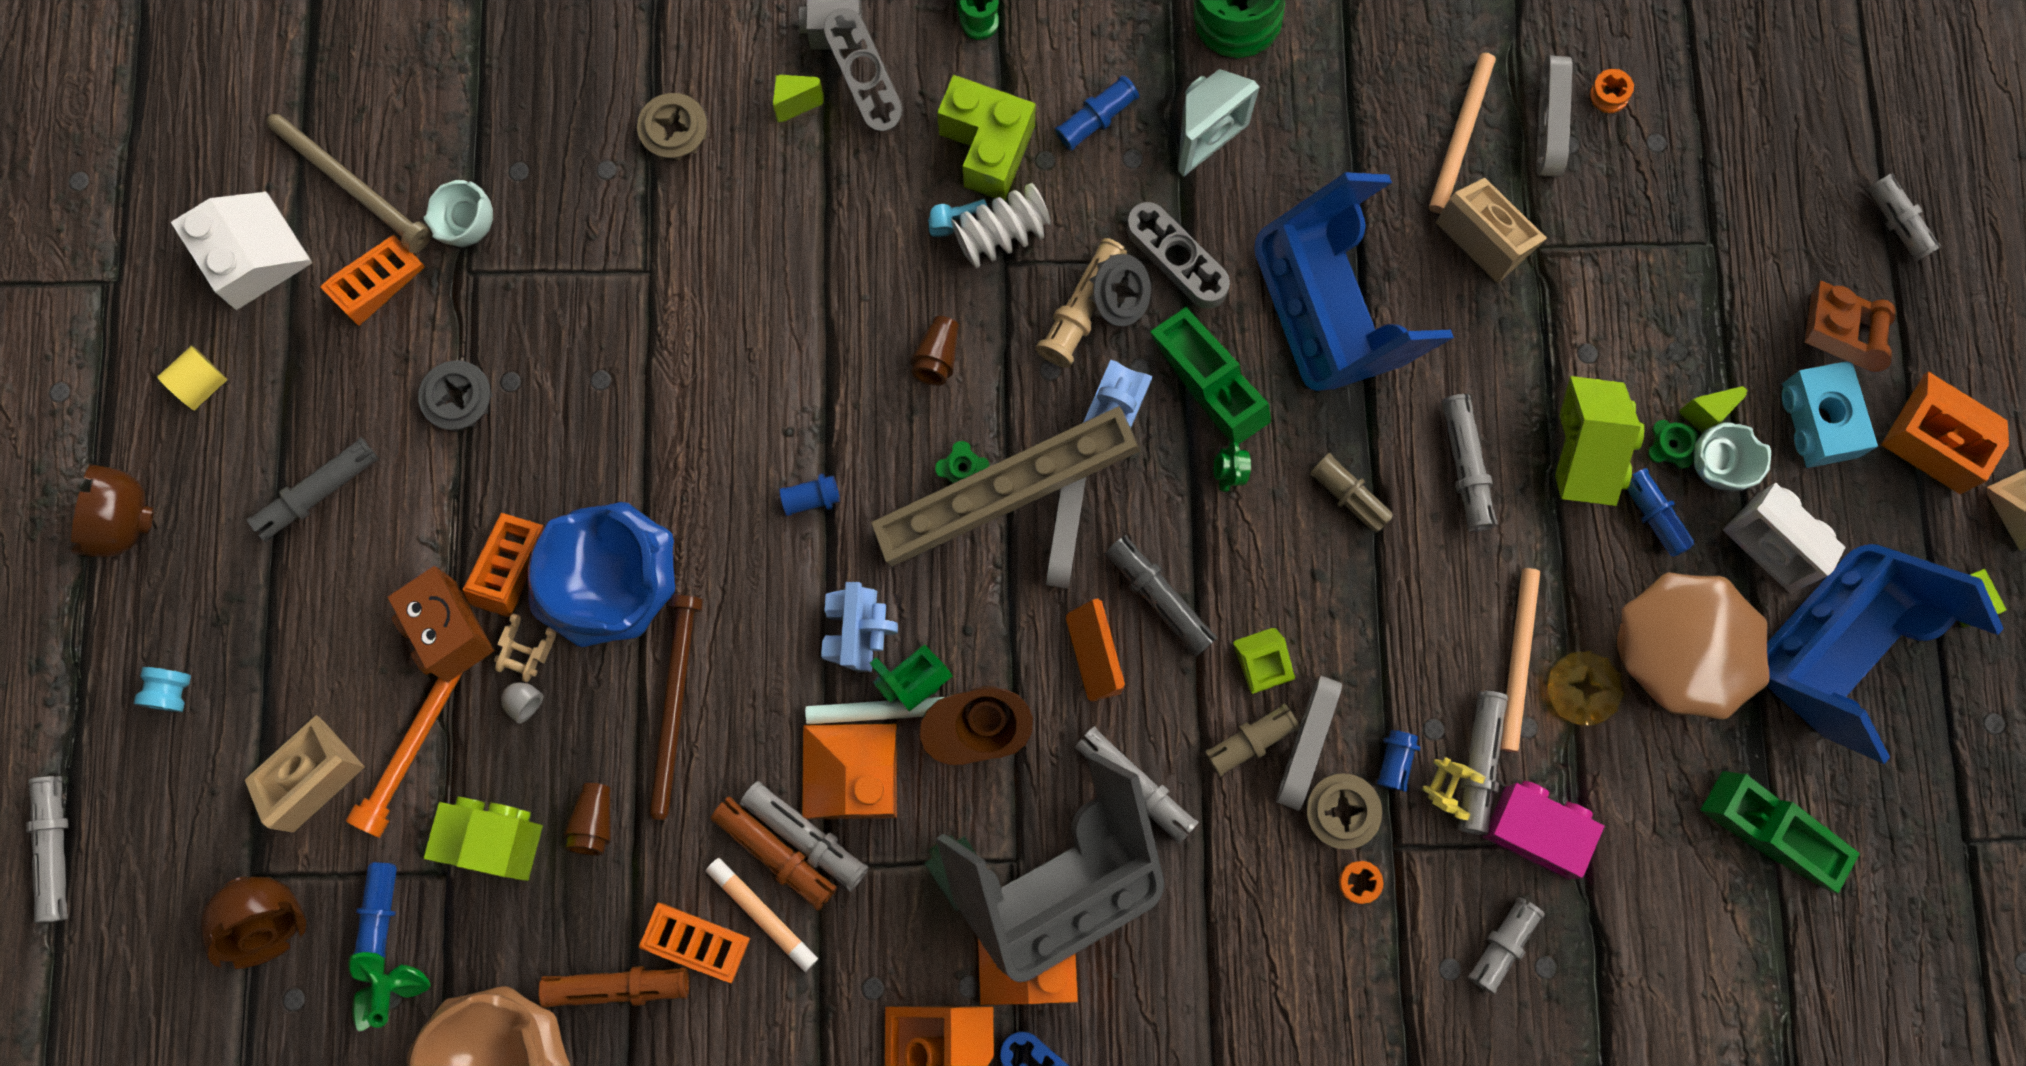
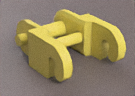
(1445, 800)

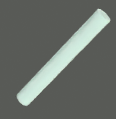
(864, 711)

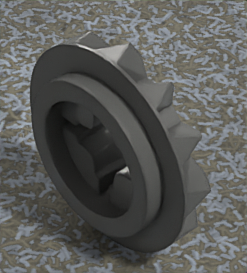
(1132, 278)
(435, 393)

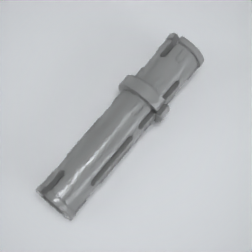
(1472, 478)
(1484, 759)
(1158, 803)
(812, 842)
(47, 843)

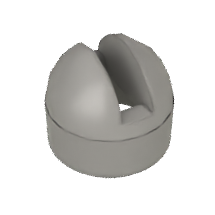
(521, 701)

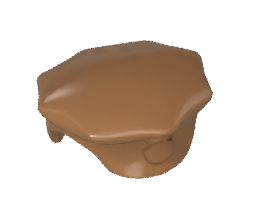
(1695, 645)
(489, 1030)

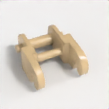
(537, 654)

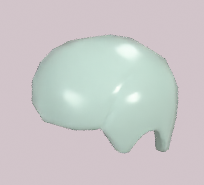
(459, 213)
(1731, 457)

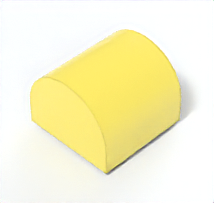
(192, 378)

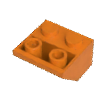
(1948, 435)

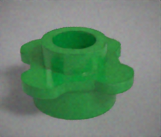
(1682, 435)
(961, 454)
(1232, 467)

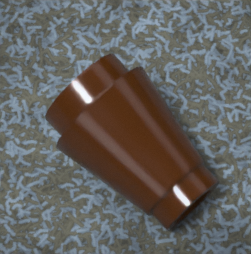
(935, 355)
(590, 821)

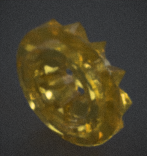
(1570, 701)

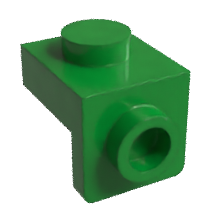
(913, 679)

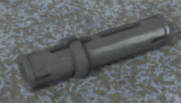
(311, 490)
(1160, 595)

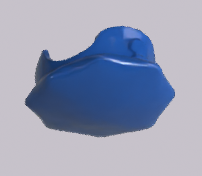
(601, 573)

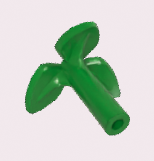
(372, 1003)

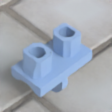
(1120, 388)
(861, 629)

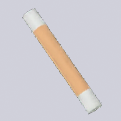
(762, 914)

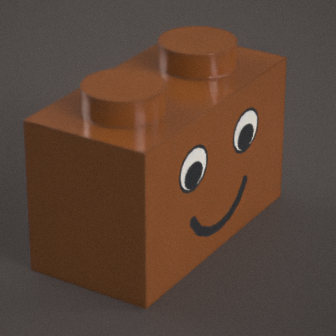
(439, 625)

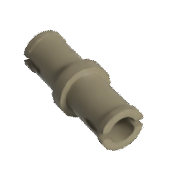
(1252, 740)

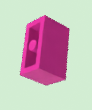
(1544, 830)

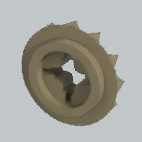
(665, 110)
(1357, 794)

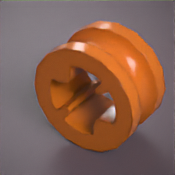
(1613, 78)
(1365, 896)

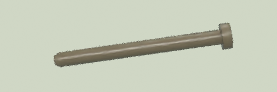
(414, 235)

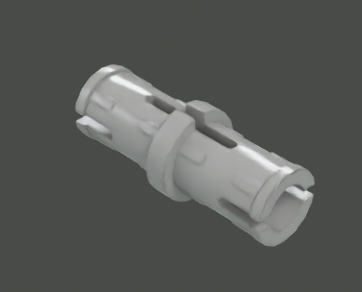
(1903, 217)
(1506, 945)

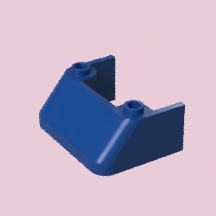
(1319, 295)
(1853, 623)

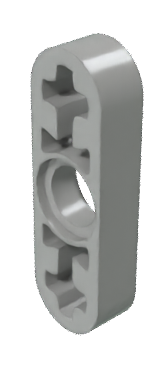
(858, 34)
(1554, 116)
(1148, 239)
(1065, 534)
(1309, 742)

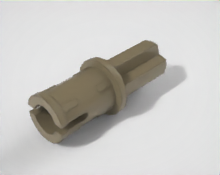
(1351, 493)

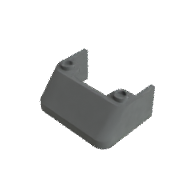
(1075, 896)

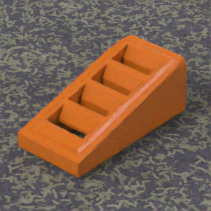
(371, 300)
(512, 586)
(655, 929)

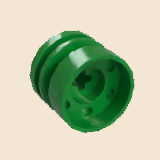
(1238, 26)

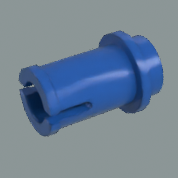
(810, 495)
(1398, 760)

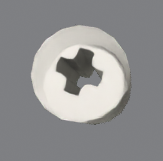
(1002, 225)

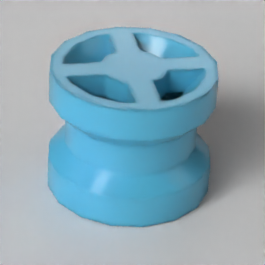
(162, 689)

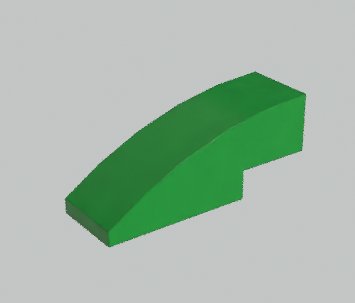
(1212, 376)
(1780, 830)

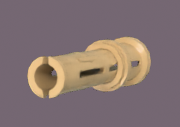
(1074, 318)

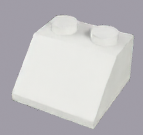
(241, 245)
(1785, 538)

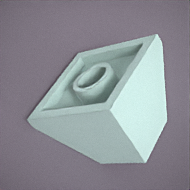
(1214, 114)

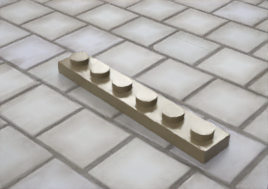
(1005, 486)

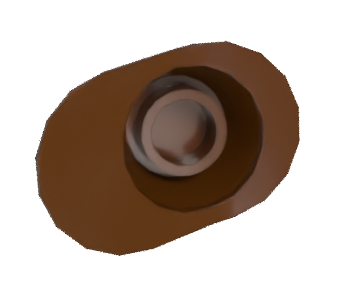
(976, 726)

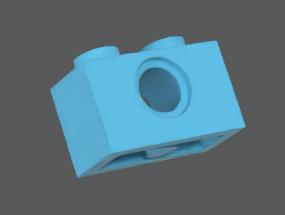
(1840, 395)

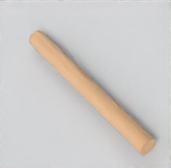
(1462, 132)
(1520, 659)

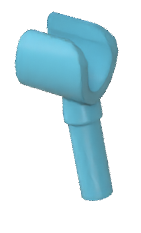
(941, 216)

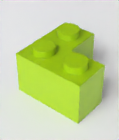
(993, 126)
(1598, 442)
(484, 841)

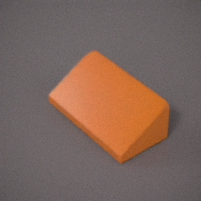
(1095, 651)

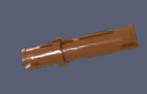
(781, 860)
(632, 986)

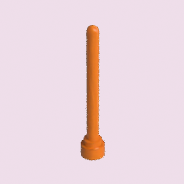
(373, 812)

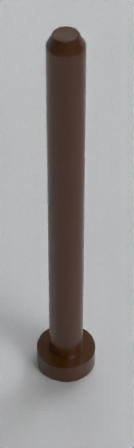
(673, 702)

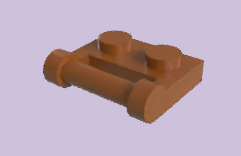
(1835, 324)

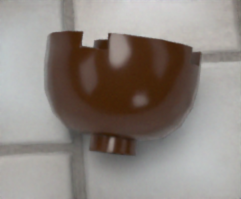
(109, 514)
(250, 922)

